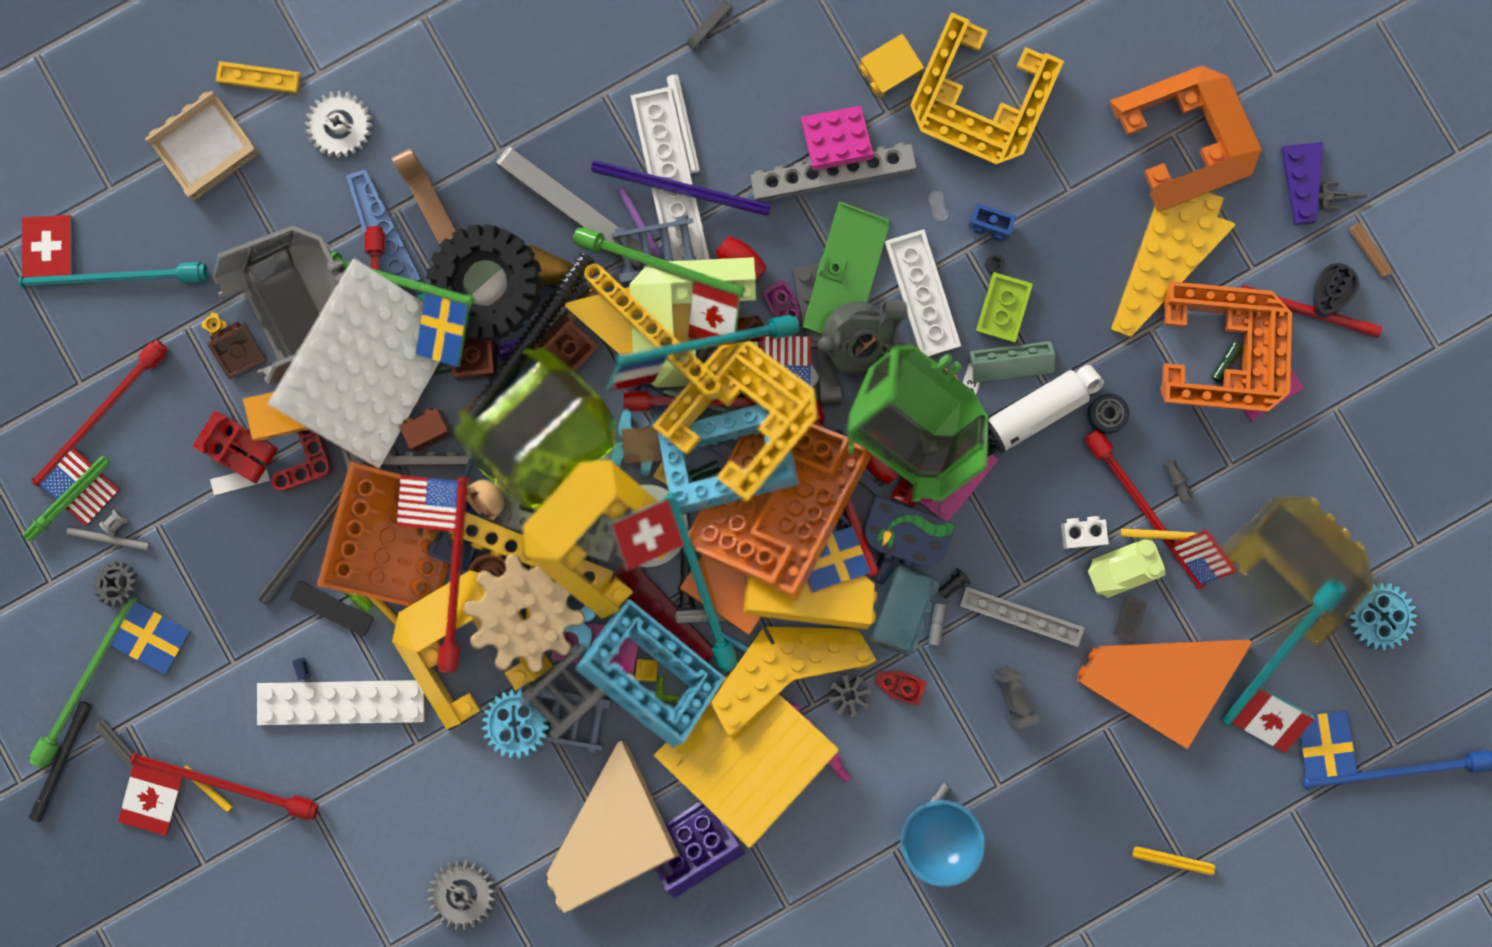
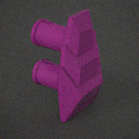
(782, 301)

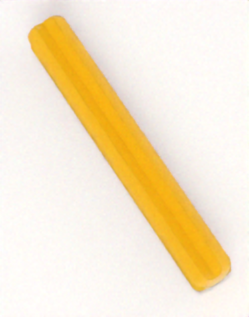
(1173, 860)

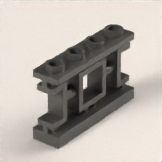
(1020, 712)

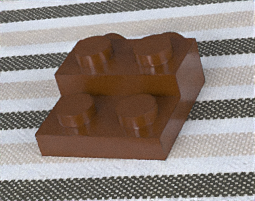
(235, 349)

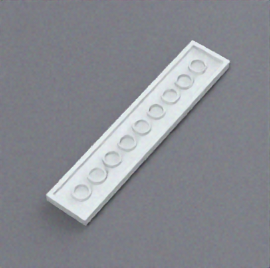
(667, 159)

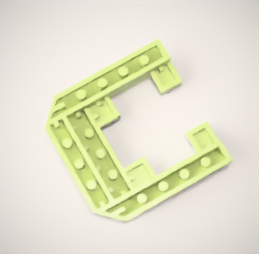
(660, 289)

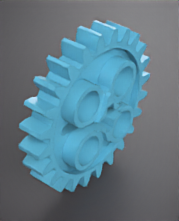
(1370, 630)
(497, 726)

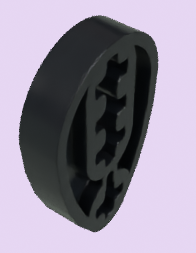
(1343, 294)

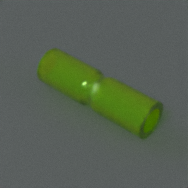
(360, 601)

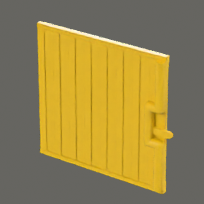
(753, 772)

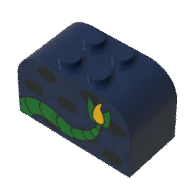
(906, 534)

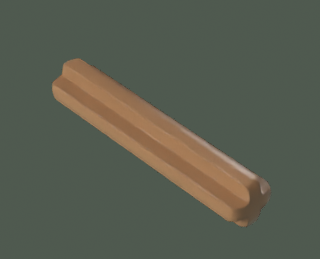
(1370, 250)

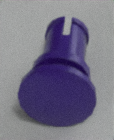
(505, 349)

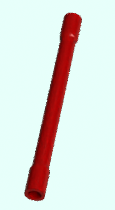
(1361, 326)

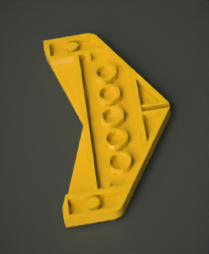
(793, 656)

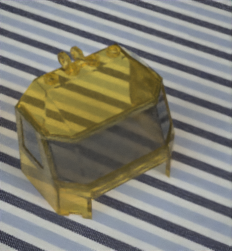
(1308, 553)

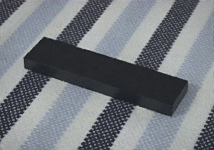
(332, 608)

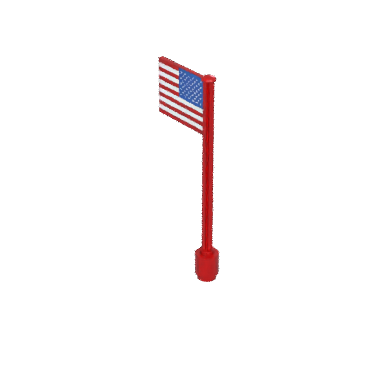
(790, 352)
(70, 465)
(439, 506)
(1196, 553)

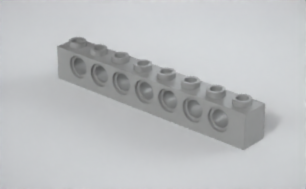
(763, 192)

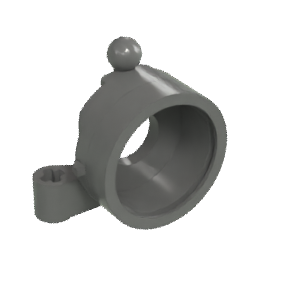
(858, 319)

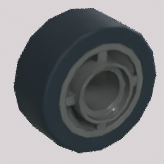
(1116, 405)

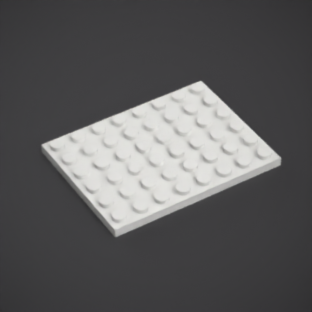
(358, 366)

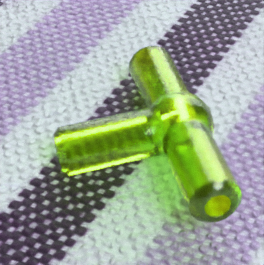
(664, 697)

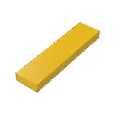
(258, 77)

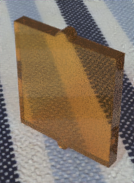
(640, 445)

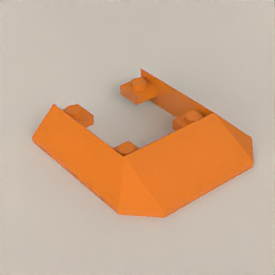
(1225, 161)
(1265, 354)

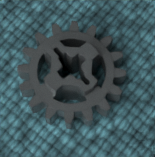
(107, 588)

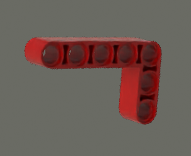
(310, 466)

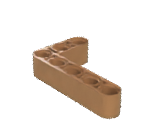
(425, 194)

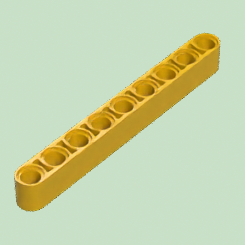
(648, 322)

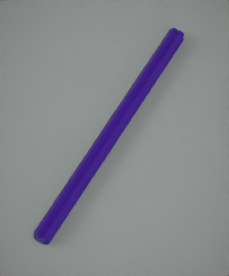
(680, 188)

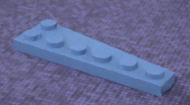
(373, 213)

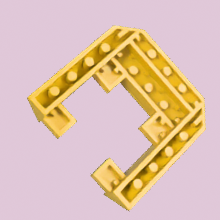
(987, 139)
(768, 384)
(567, 514)
(418, 643)

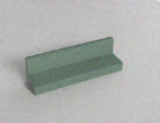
(1012, 361)

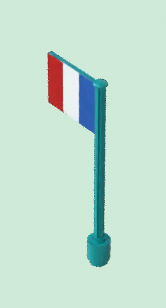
(645, 366)

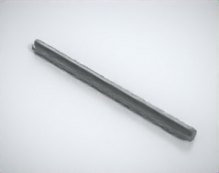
(302, 547)

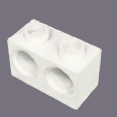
(1084, 538)

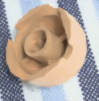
(486, 498)

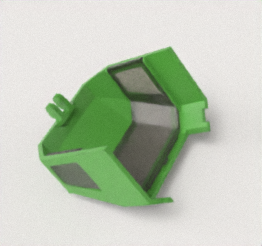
(921, 422)

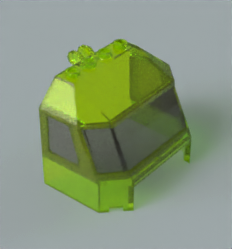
(539, 431)

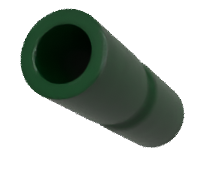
(1228, 359)

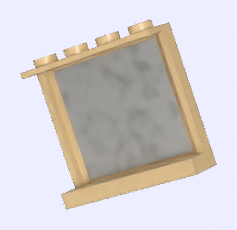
(202, 145)

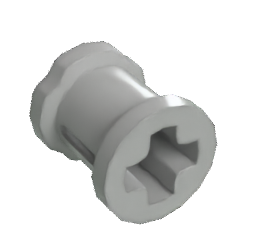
(106, 525)

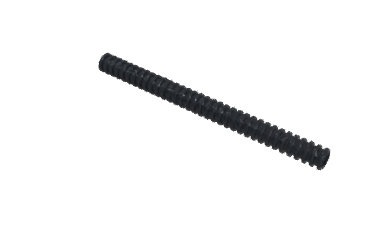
(531, 336)

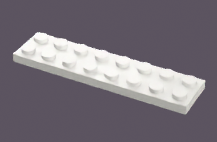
(340, 702)

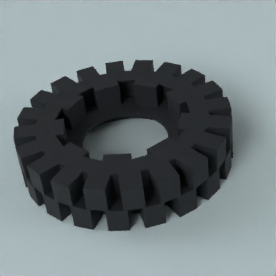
(516, 260)

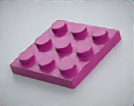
(837, 138)

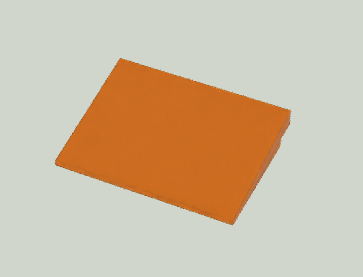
(784, 530)

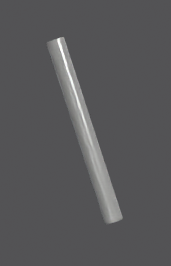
(108, 539)

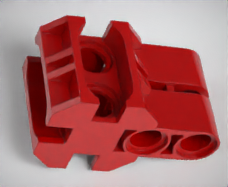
(231, 456)

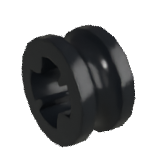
(1000, 266)

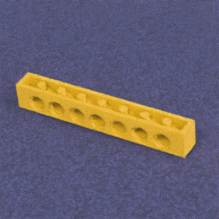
(602, 575)

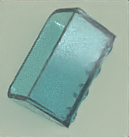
(904, 610)

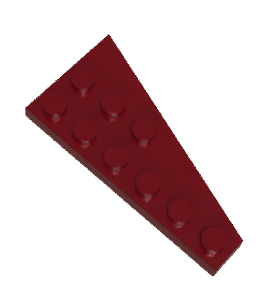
(658, 605)

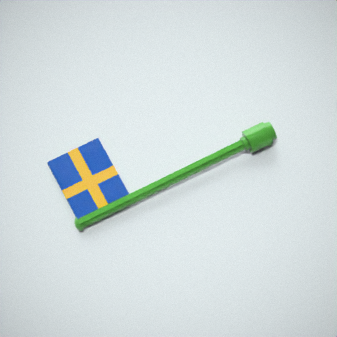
(442, 318)
(135, 632)

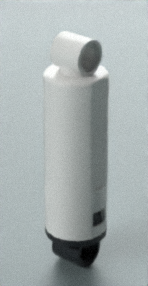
(1041, 408)

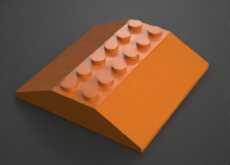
(369, 550)

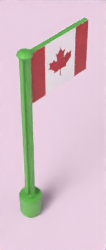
(713, 300)

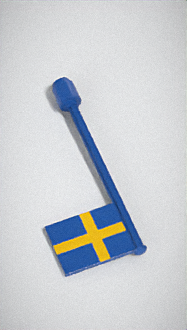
(1331, 758)

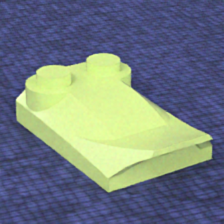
(1126, 568)

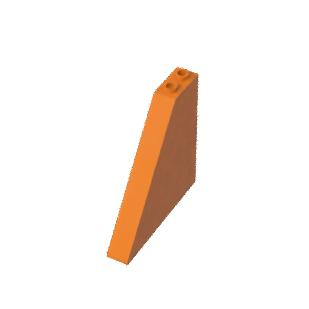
(1164, 683)

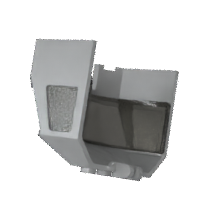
(286, 284)

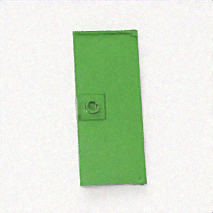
(847, 263)

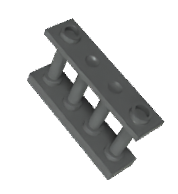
(573, 711)

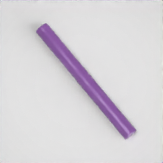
(639, 222)

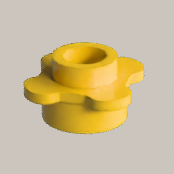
(214, 318)

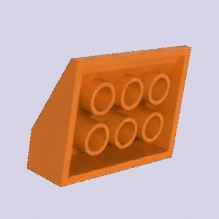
(726, 593)

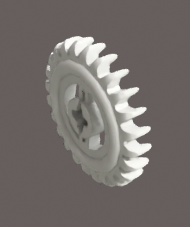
(319, 120)

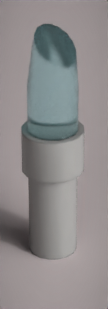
(941, 792)

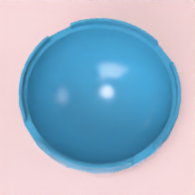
(943, 843)

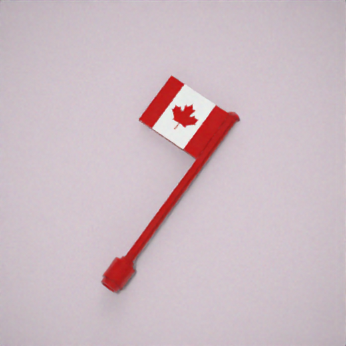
(155, 789)

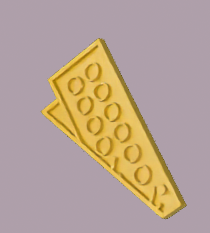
(1169, 252)

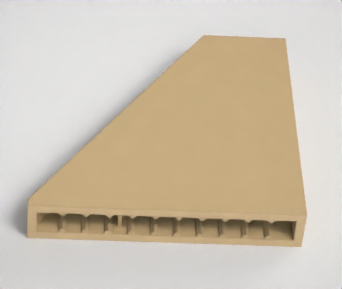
(613, 836)

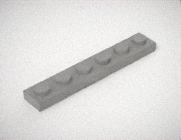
(429, 459)
(1021, 616)

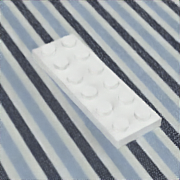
(923, 293)

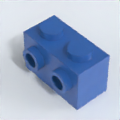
(991, 221)

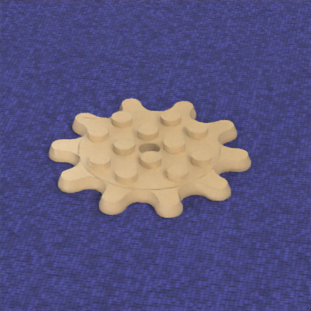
(504, 627)

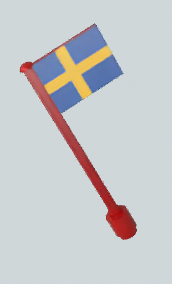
(846, 551)

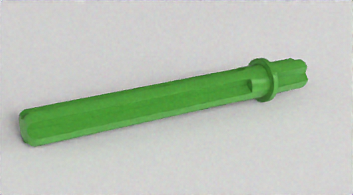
(66, 499)

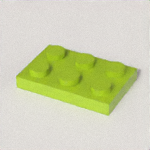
(1004, 307)

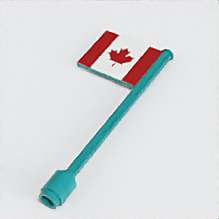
(1266, 713)

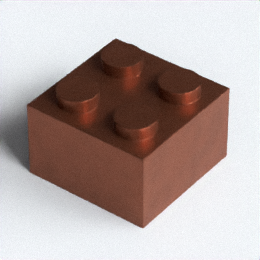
(568, 342)
(477, 360)
(426, 429)

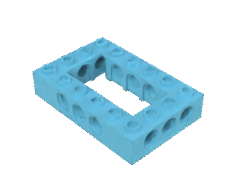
(711, 491)
(702, 678)

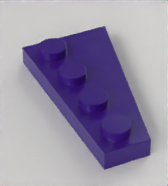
(1302, 175)

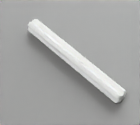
(674, 83)

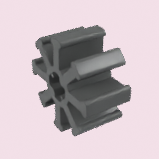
(850, 702)

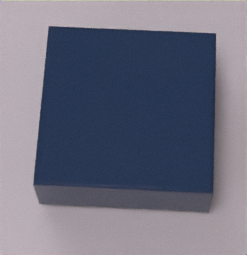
(301, 668)

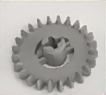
(446, 881)

